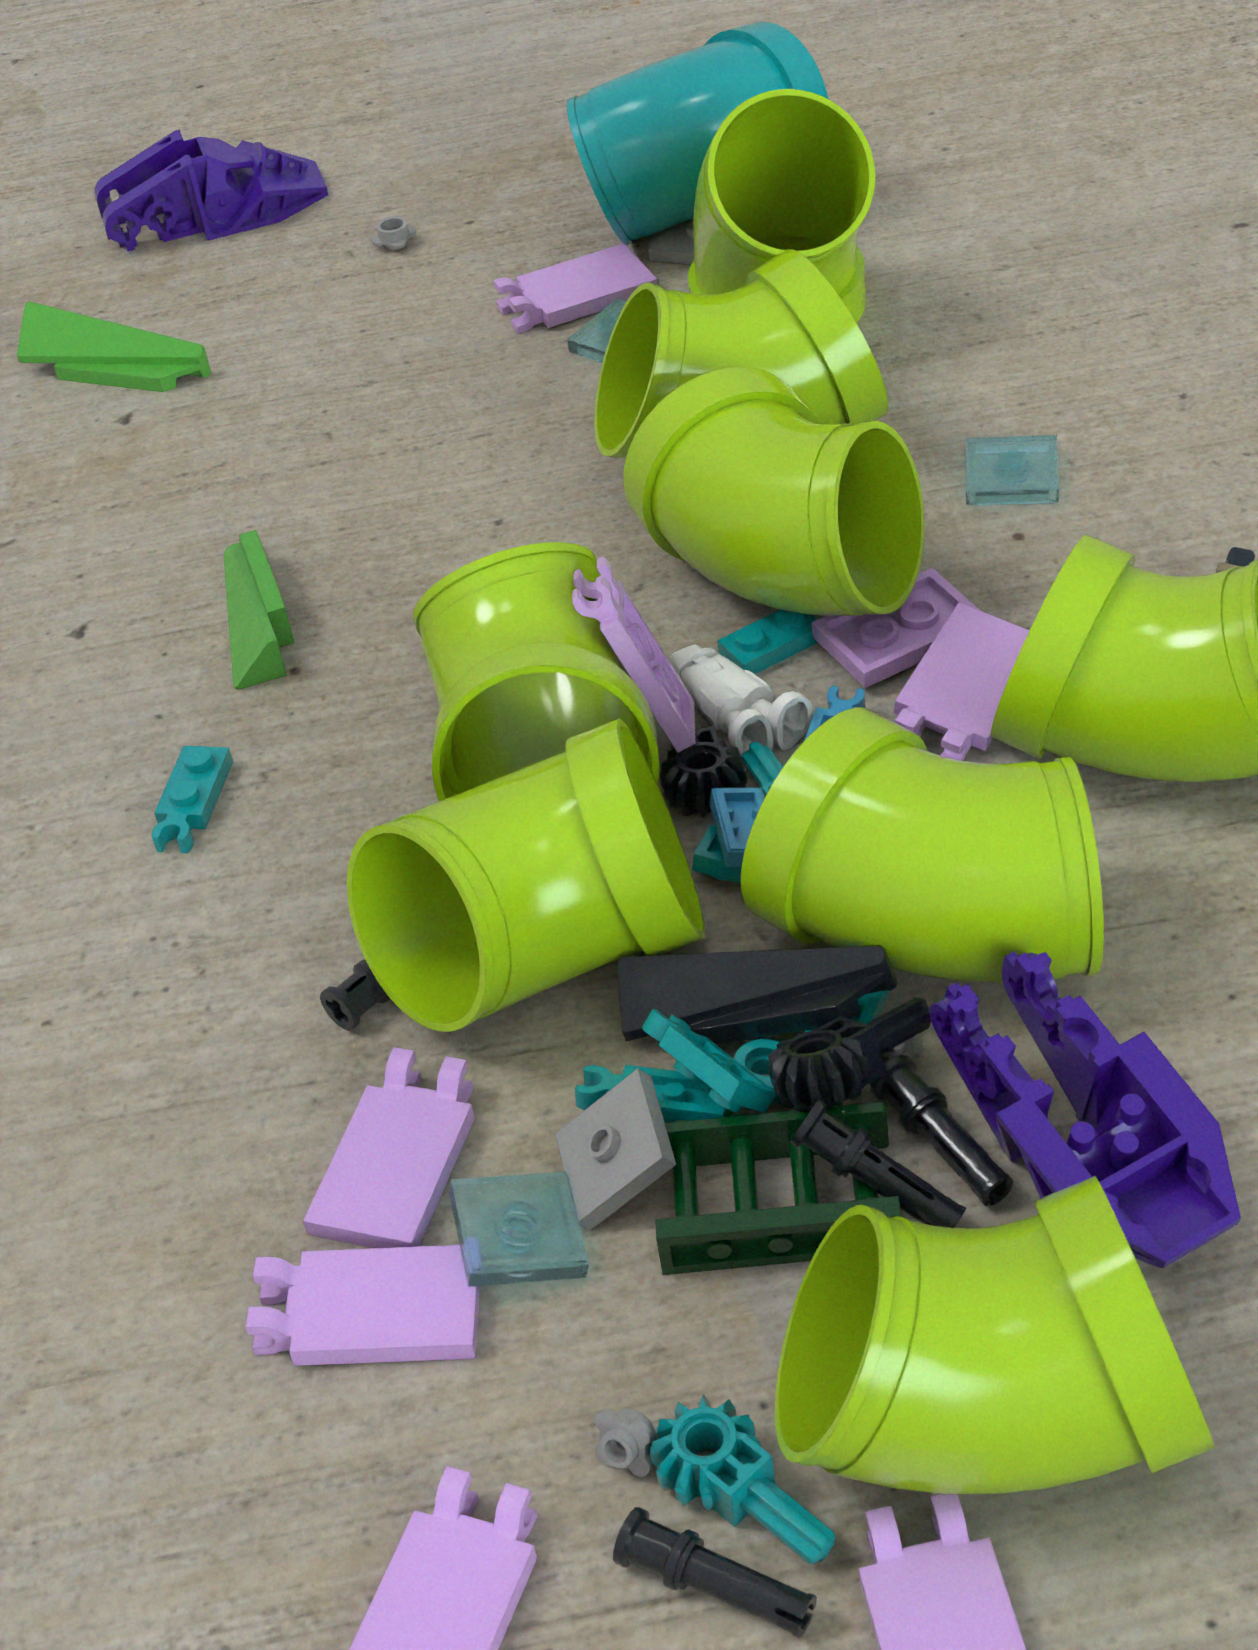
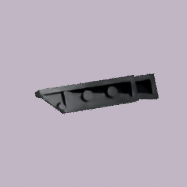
(750, 992)

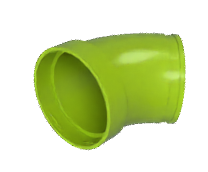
(779, 179)
(778, 322)
(774, 501)
(520, 666)
(1139, 671)
(927, 854)
(523, 883)
(982, 1354)

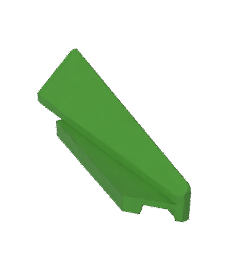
(106, 351)
(254, 614)

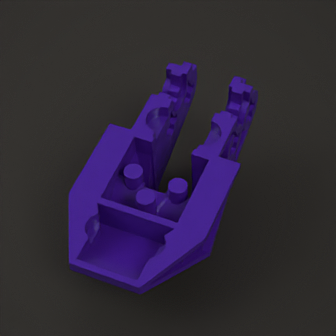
(205, 189)
(1143, 1126)

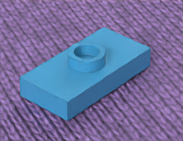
(733, 817)

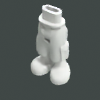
(741, 701)

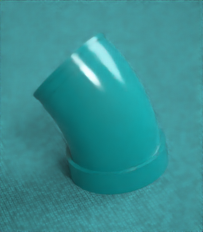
(653, 126)

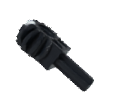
(699, 768)
(841, 1056)

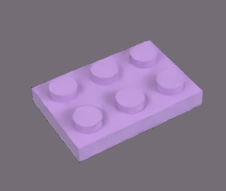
(889, 643)

